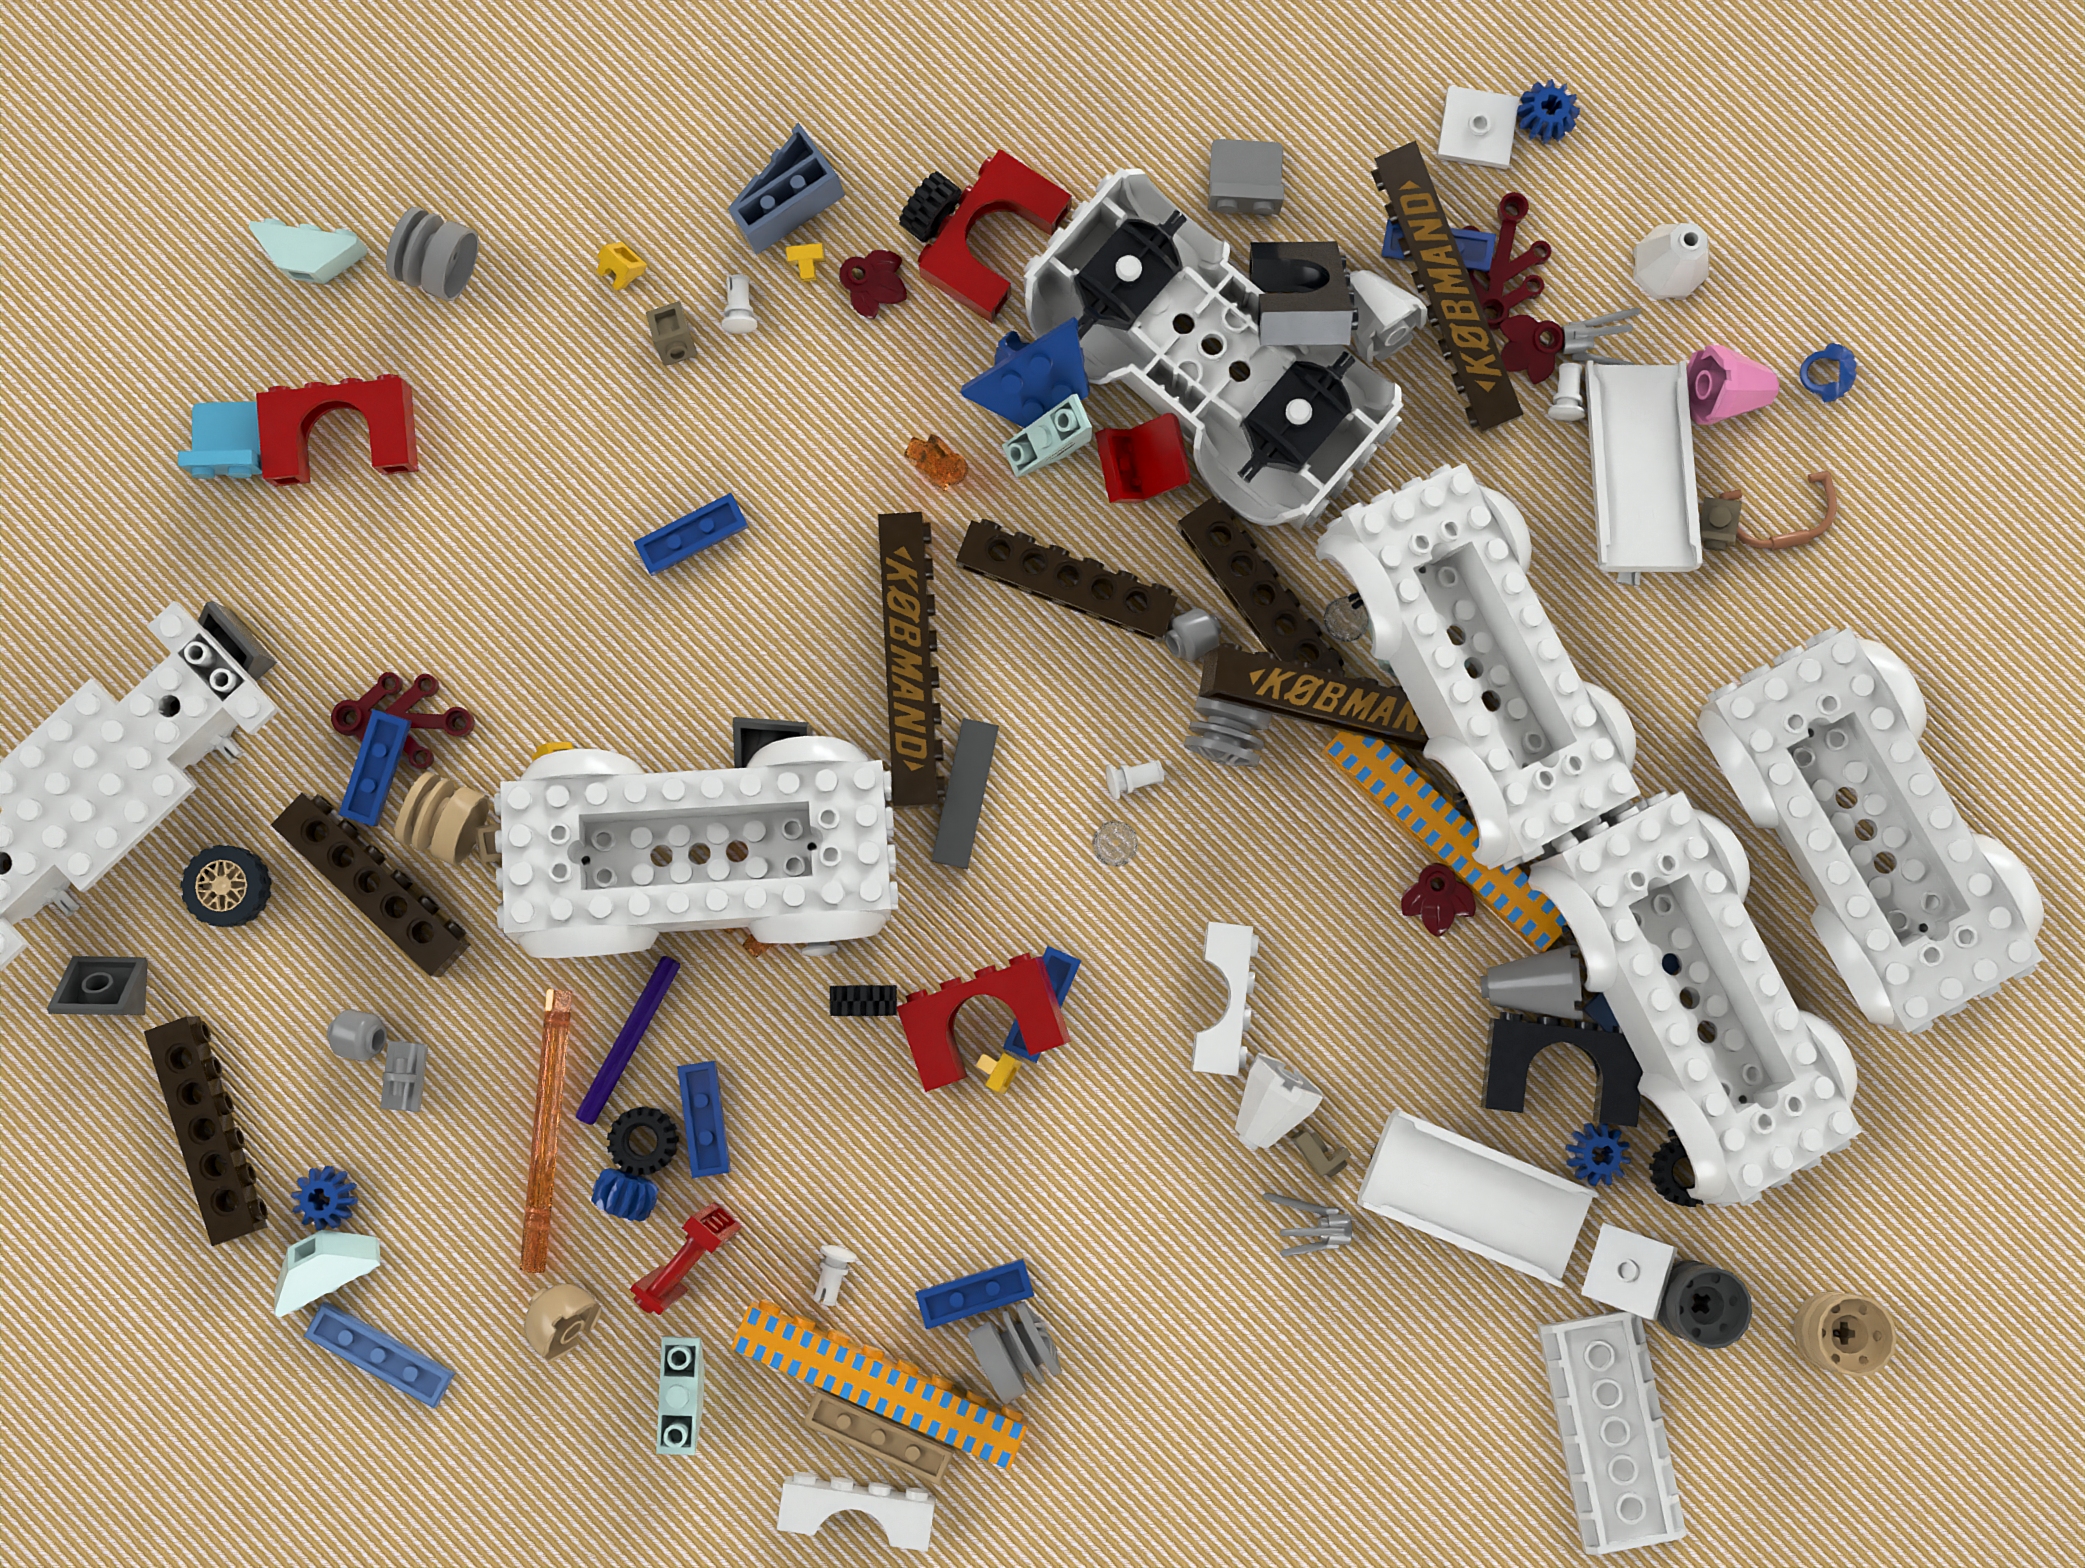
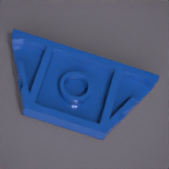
(1033, 377)

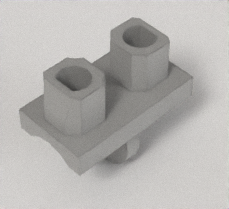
(404, 1076)

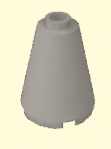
(1537, 984)

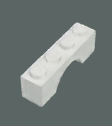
(1229, 951)
(903, 1515)

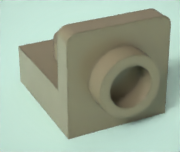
(671, 333)
(1719, 523)
(1313, 1150)

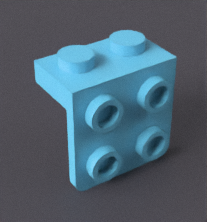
(223, 441)

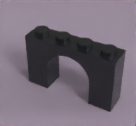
(1324, 302)
(1515, 1044)

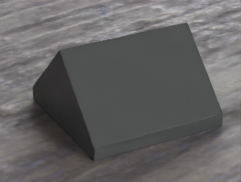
(236, 639)
(755, 733)
(102, 987)

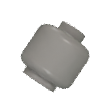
(1192, 634)
(356, 1035)

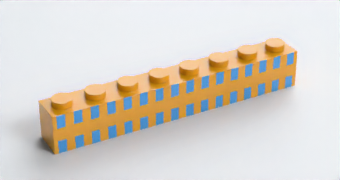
(1445, 834)
(881, 1384)

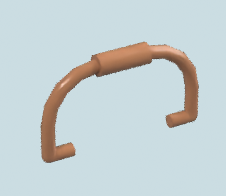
(1798, 537)

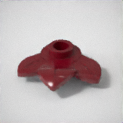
(878, 283)
(1525, 349)
(1440, 904)

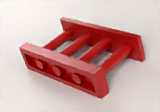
(706, 1231)

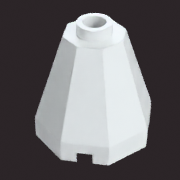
(1672, 260)
(1384, 316)
(1273, 1102)

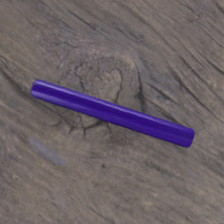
(627, 1040)

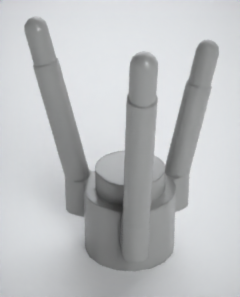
(1580, 336)
(1331, 1230)

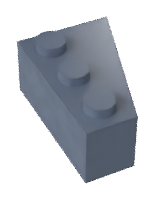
(786, 193)

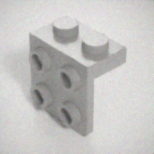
(1246, 177)

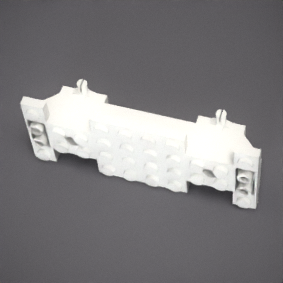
(113, 770)

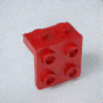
(1143, 460)

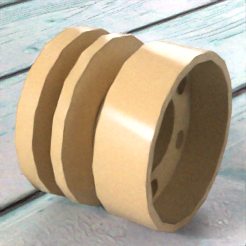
(441, 818)
(1865, 1337)

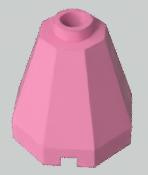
(1727, 385)

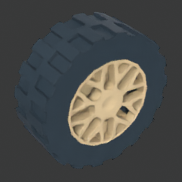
(226, 886)

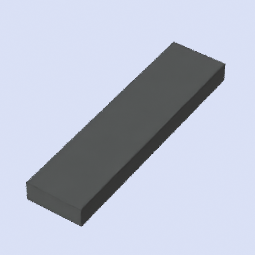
(965, 793)

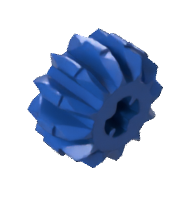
(1558, 104)
(1612, 1151)
(624, 1194)
(315, 1208)

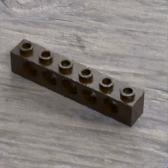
(1218, 517)
(1079, 598)
(298, 827)
(188, 1119)

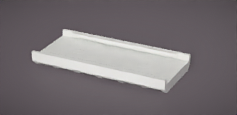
(1643, 468)
(1475, 1197)
(1612, 1432)

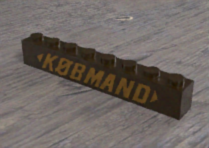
(1448, 288)
(909, 660)
(1311, 695)

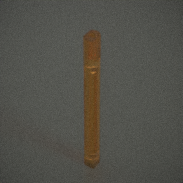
(546, 1131)

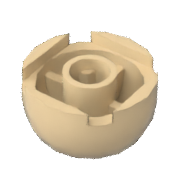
(558, 1317)

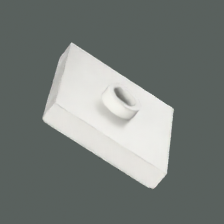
(1477, 127)
(1629, 1271)

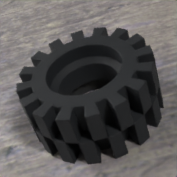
(929, 206)
(863, 1000)
(626, 1156)
(1663, 1175)

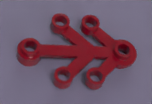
(1503, 270)
(399, 708)

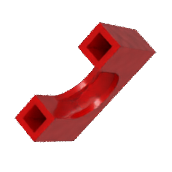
(1002, 187)
(290, 414)
(931, 1018)

